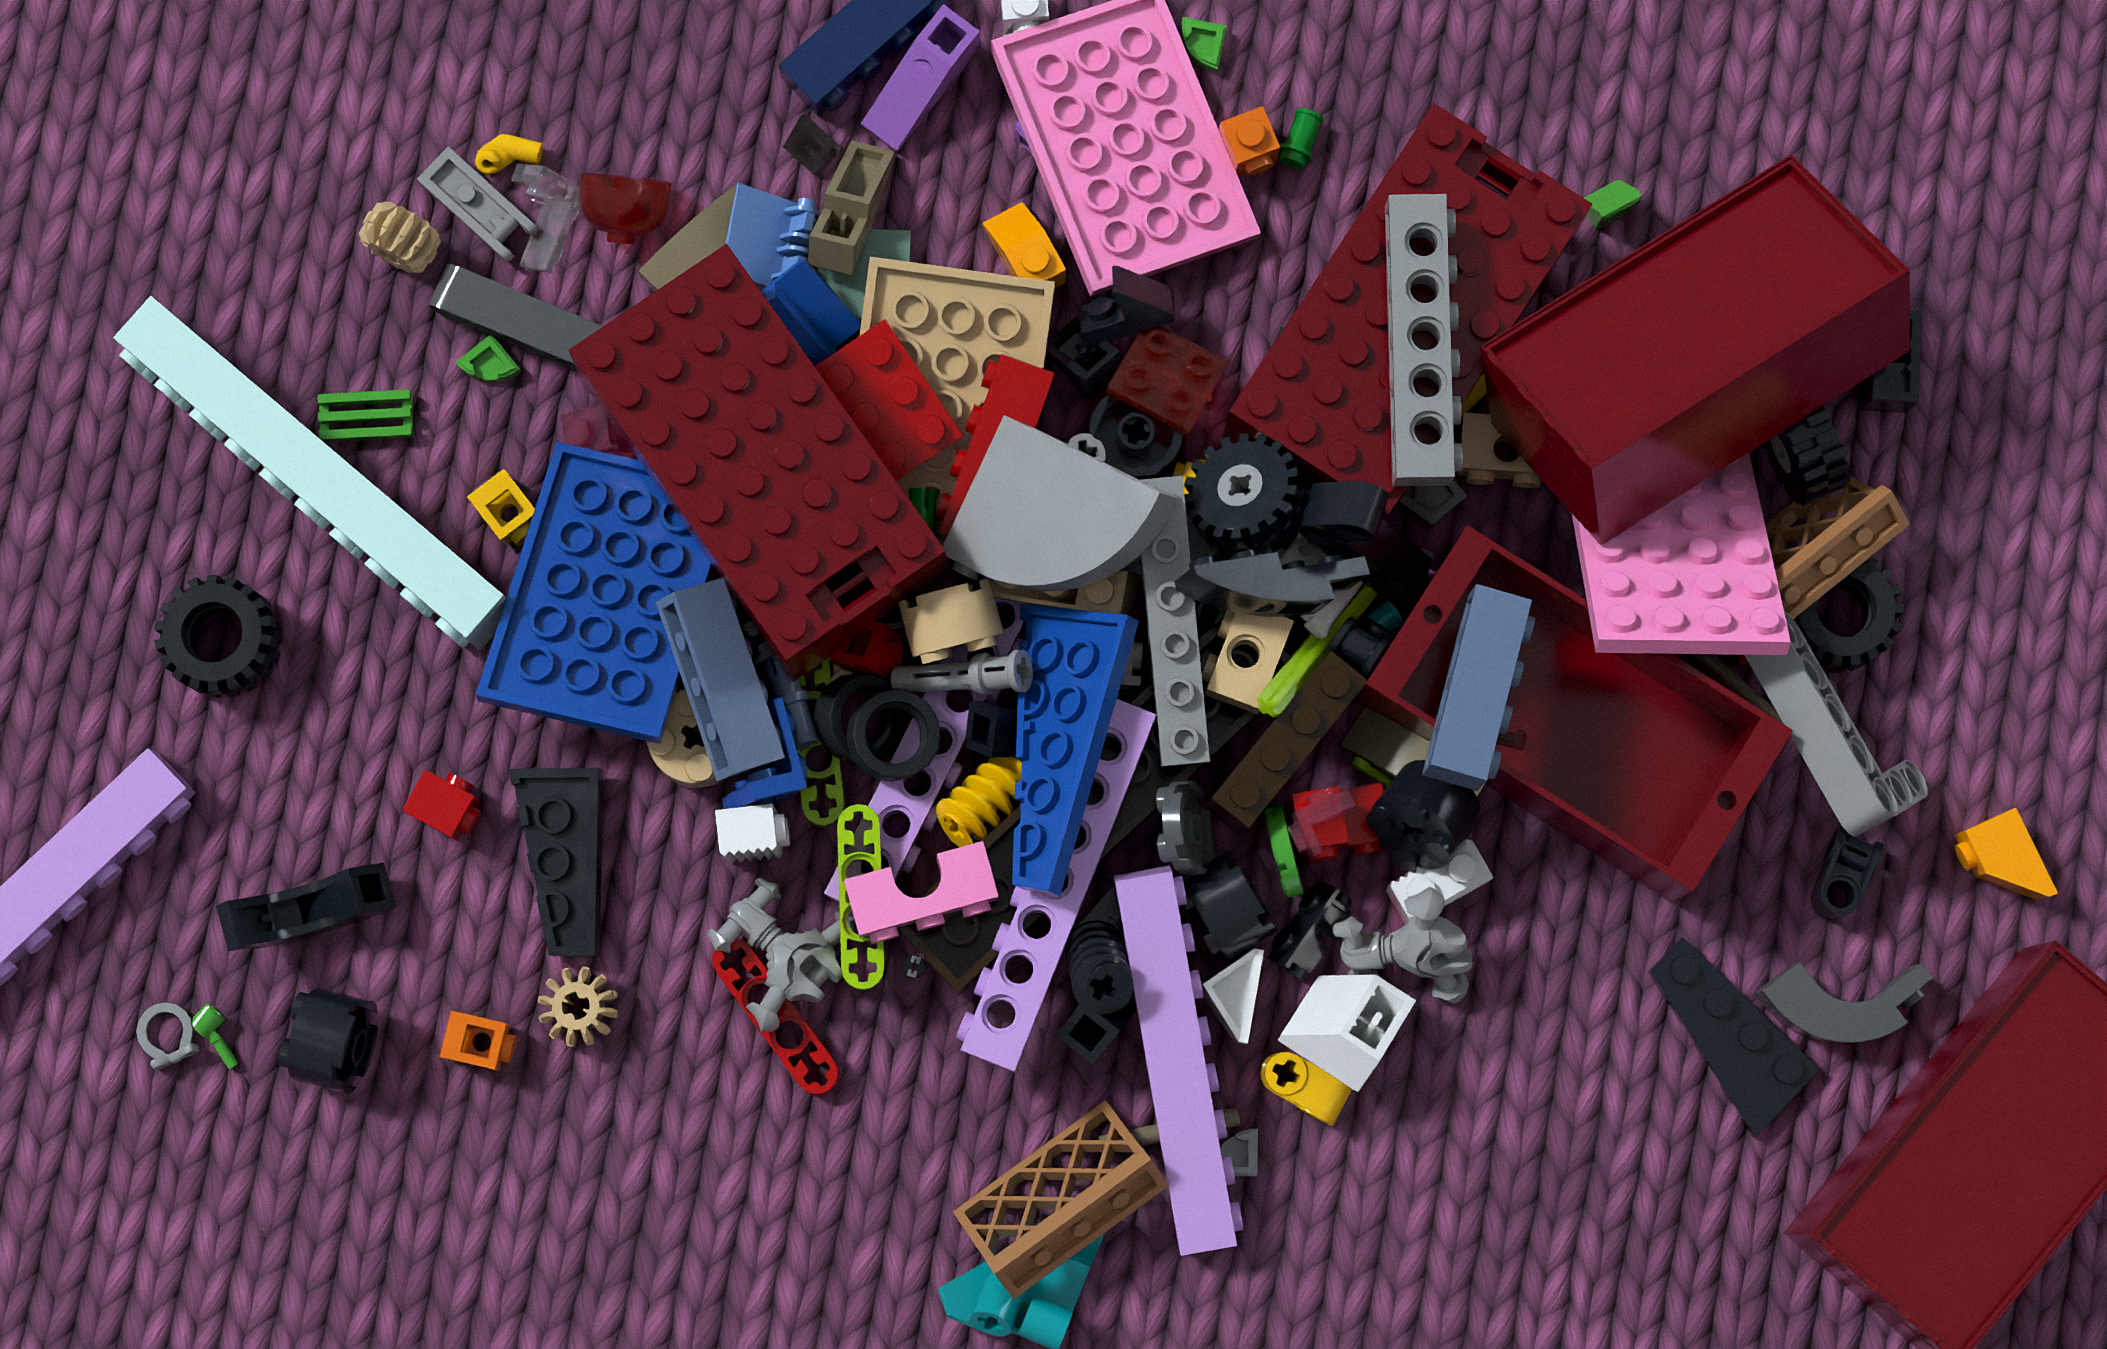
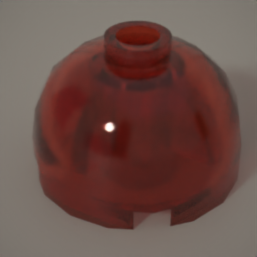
(624, 205)

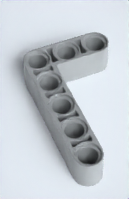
(1830, 741)

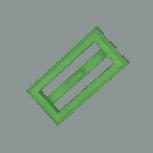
(326, 417)

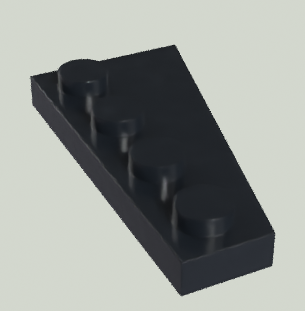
(564, 843)
(1743, 1048)

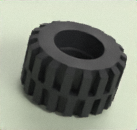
(188, 613)
(1878, 627)

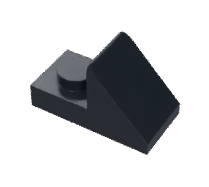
(1135, 307)

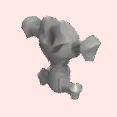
(1424, 946)
(795, 961)

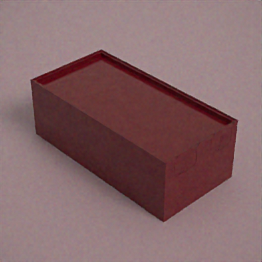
(1697, 348)
(1618, 746)
(1975, 1159)

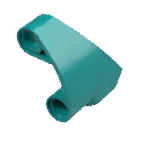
(1036, 1314)

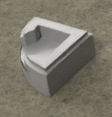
(1243, 1152)

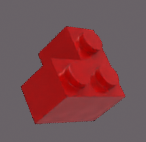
(1344, 831)

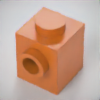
(1250, 142)

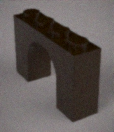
(1286, 743)

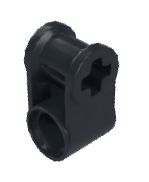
(1361, 643)
(1848, 865)

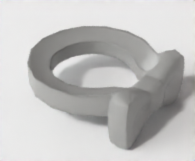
(186, 1046)

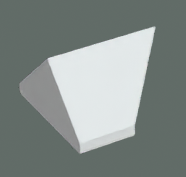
(1233, 995)

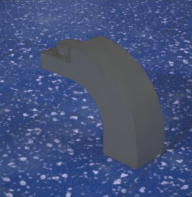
(1813, 1013)

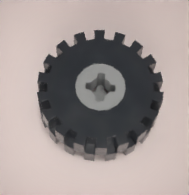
(1809, 458)
(1242, 519)

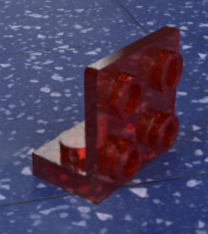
(1168, 377)

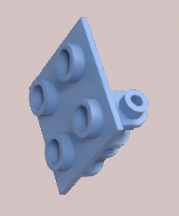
(769, 232)

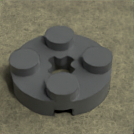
(1186, 828)

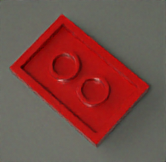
(889, 400)

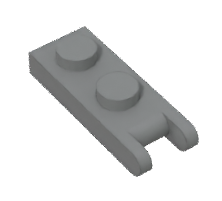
(474, 201)

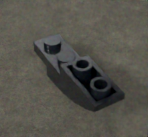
(1265, 587)

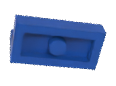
(811, 311)

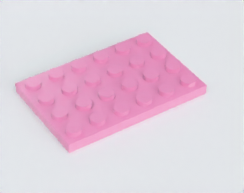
(1124, 140)
(1688, 576)

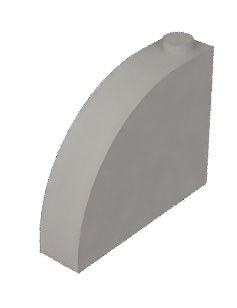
(1051, 514)

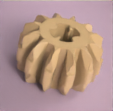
(399, 237)
(585, 992)

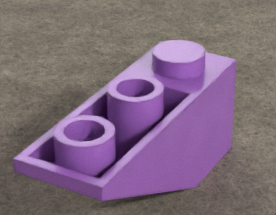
(922, 77)

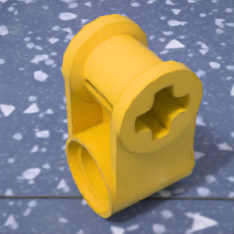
(1311, 1089)

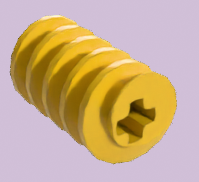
(979, 800)

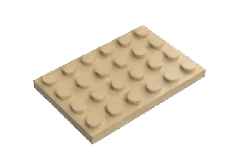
(952, 329)

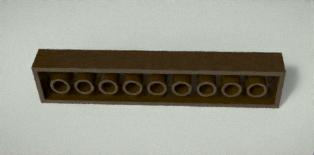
(964, 945)

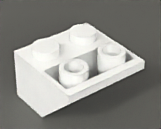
(1347, 1025)

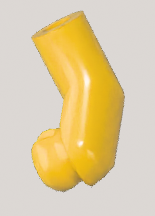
(505, 150)

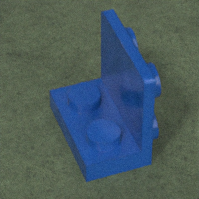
(779, 779)

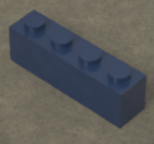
(853, 48)

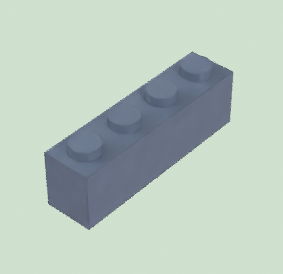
(720, 678)
(1478, 687)

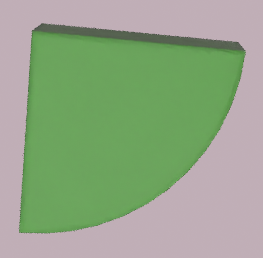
(1203, 42)
(488, 362)

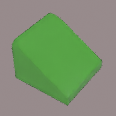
(1612, 203)

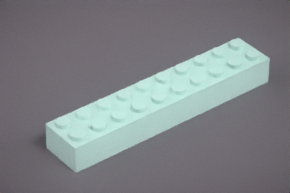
(305, 466)

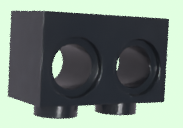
(1897, 384)

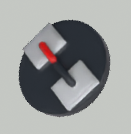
(913, 966)

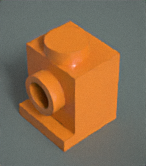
(461, 1037)

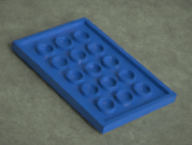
(582, 608)

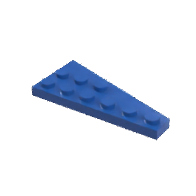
(1062, 731)

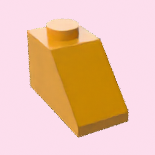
(1025, 246)
(2005, 856)

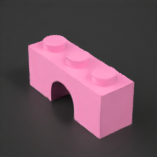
(882, 907)

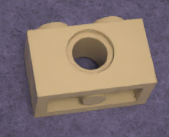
(1479, 459)
(1238, 684)

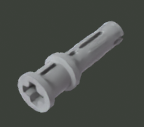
(981, 674)

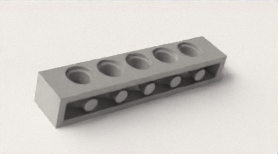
(1405, 219)
(1174, 639)

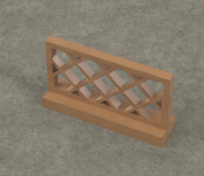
(1840, 541)
(1075, 1219)

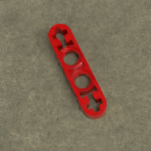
(786, 1013)

